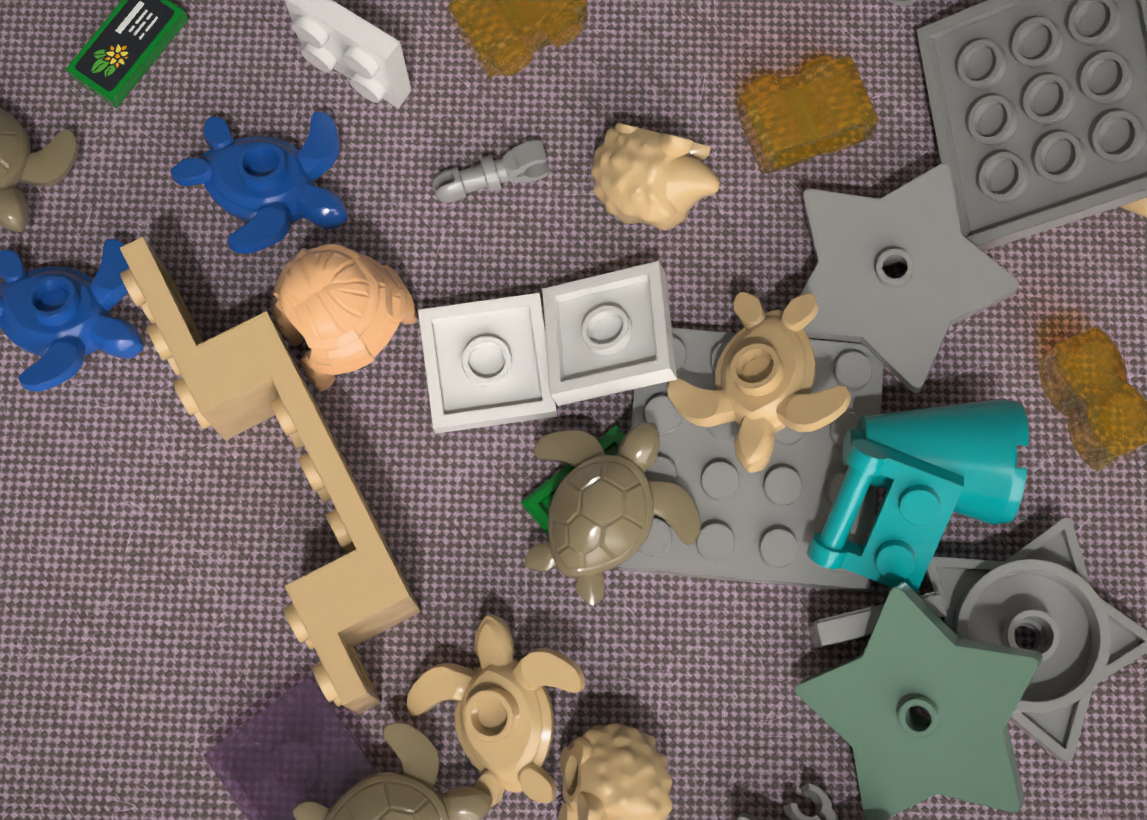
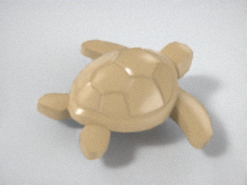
(763, 381)
(502, 709)

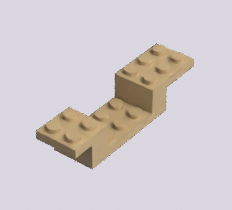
(240, 383)

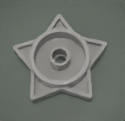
(905, 316)
(1072, 627)

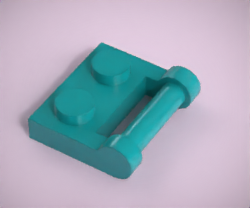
(907, 521)

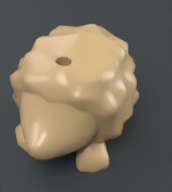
(651, 176)
(615, 776)

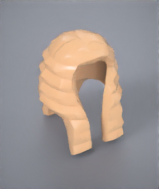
(341, 307)

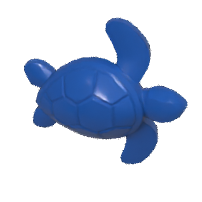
(267, 181)
(64, 315)

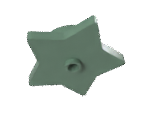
(963, 686)

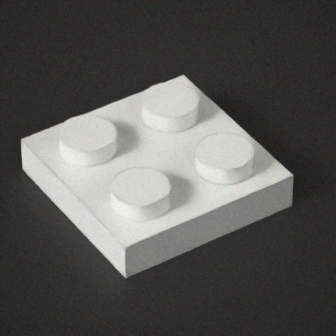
(345, 42)
(608, 334)
(486, 363)

